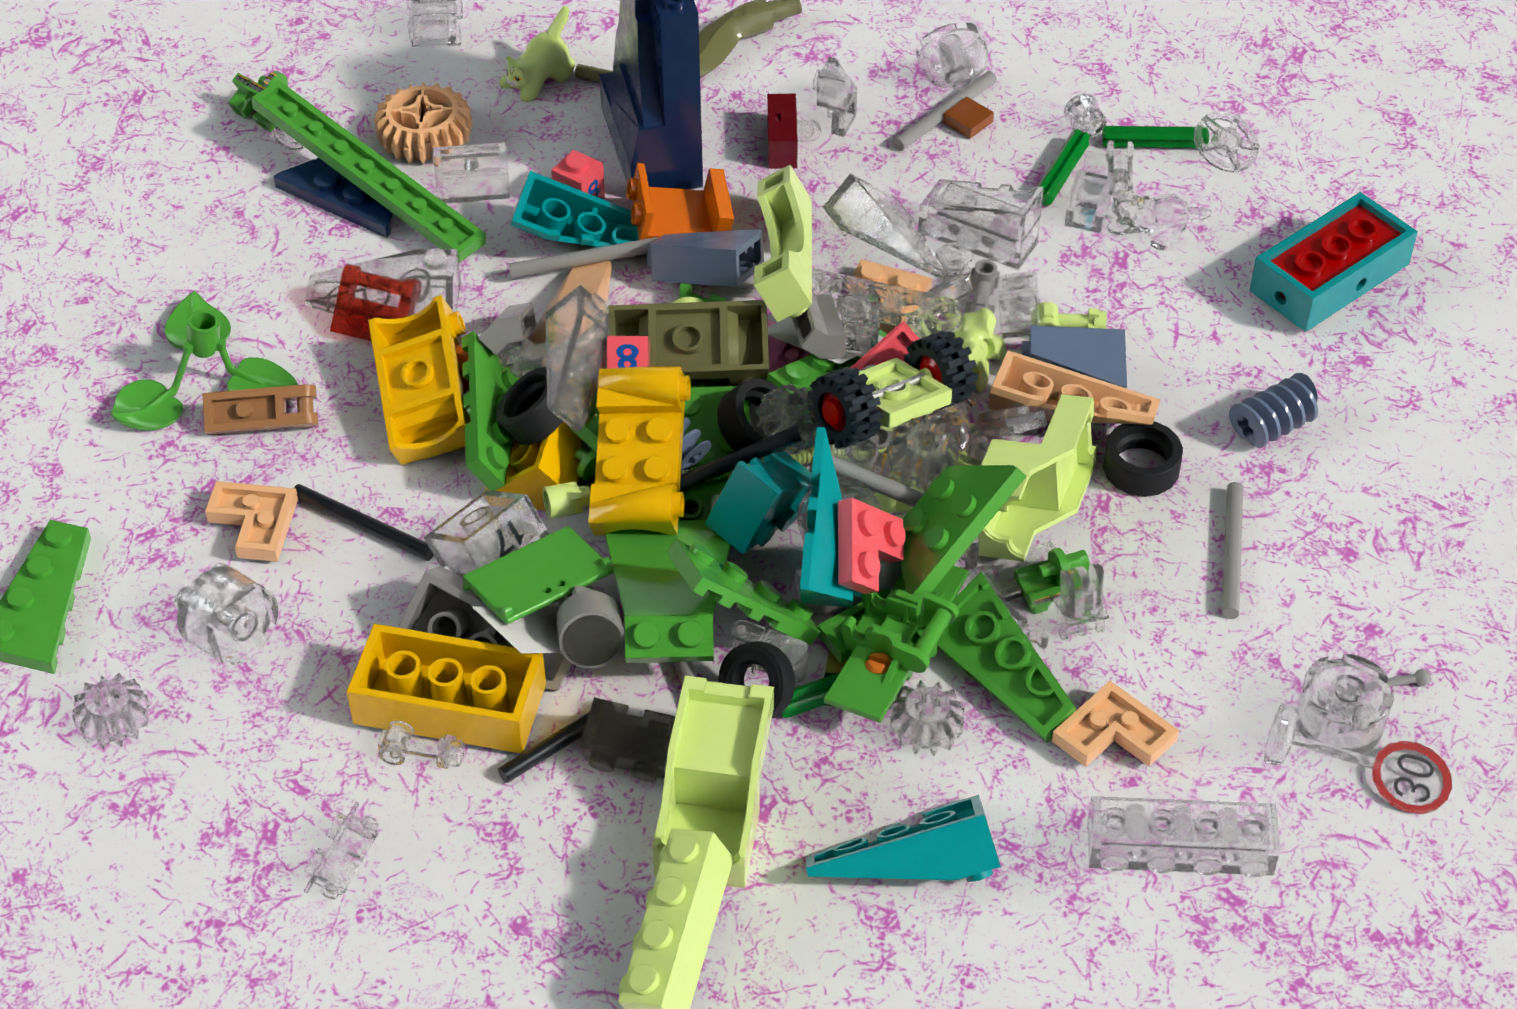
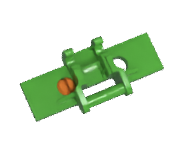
(881, 644)

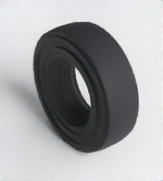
(771, 659)

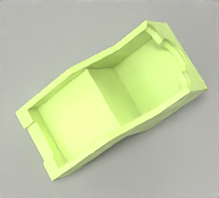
(1054, 483)
(716, 767)

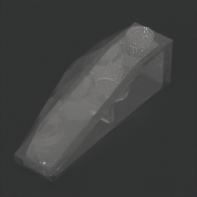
(881, 221)

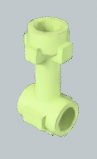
(1051, 317)

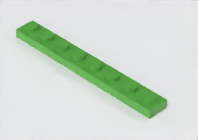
(368, 170)

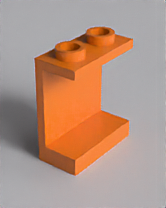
(679, 210)

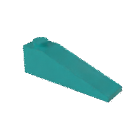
(570, 215)
(820, 550)
(945, 845)

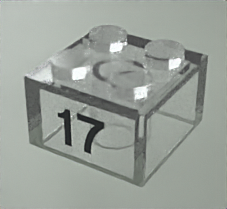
(485, 531)

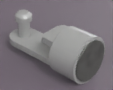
(590, 628)

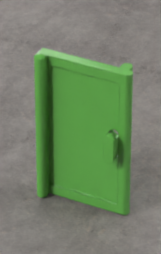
(537, 574)

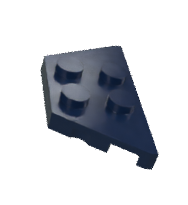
(331, 191)

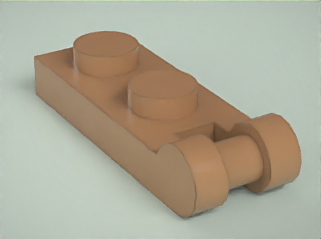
(258, 409)

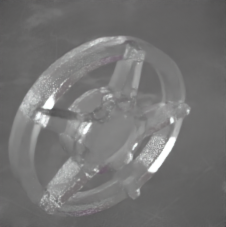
(1226, 141)

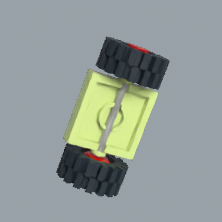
(891, 393)

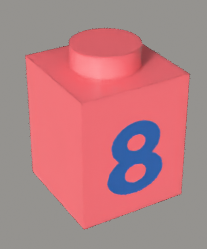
(581, 173)
(628, 351)

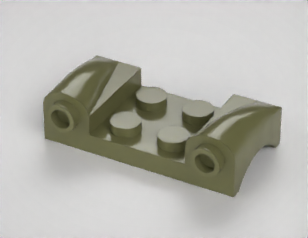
(701, 337)

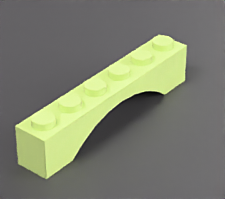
(787, 276)

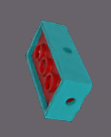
(1332, 261)

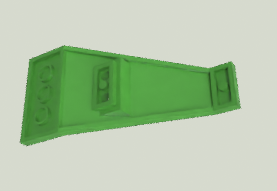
(659, 608)

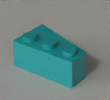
(759, 500)

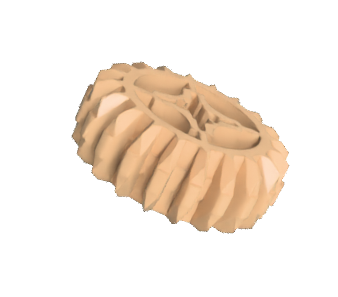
(422, 119)

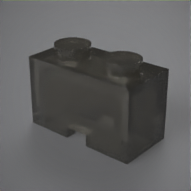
(626, 741)

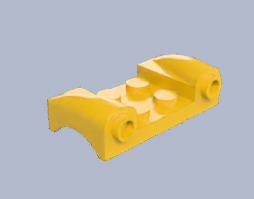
(421, 381)
(639, 449)

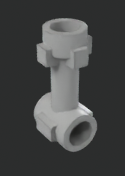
(984, 281)

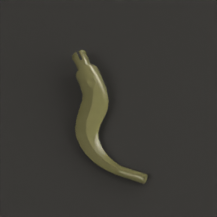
(724, 33)

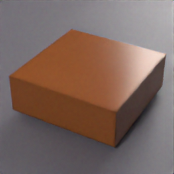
(968, 117)

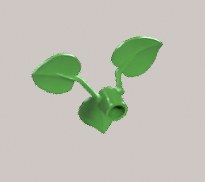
(200, 331)

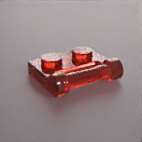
(353, 313)

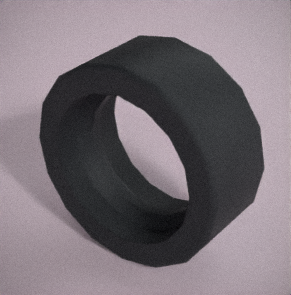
(525, 409)
(731, 412)
(1142, 480)

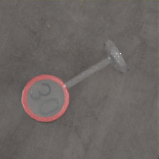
(1403, 771)

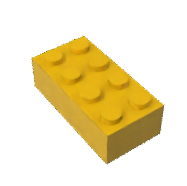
(447, 687)

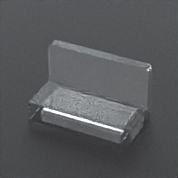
(471, 172)

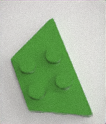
(951, 518)

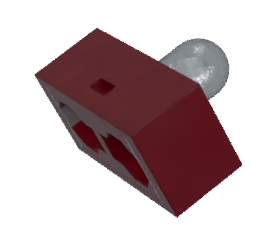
(786, 130)

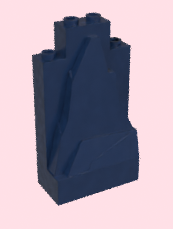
(656, 92)

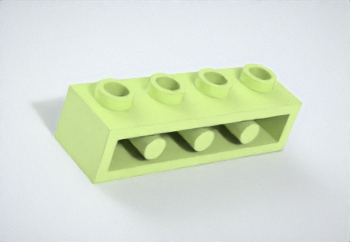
(677, 922)

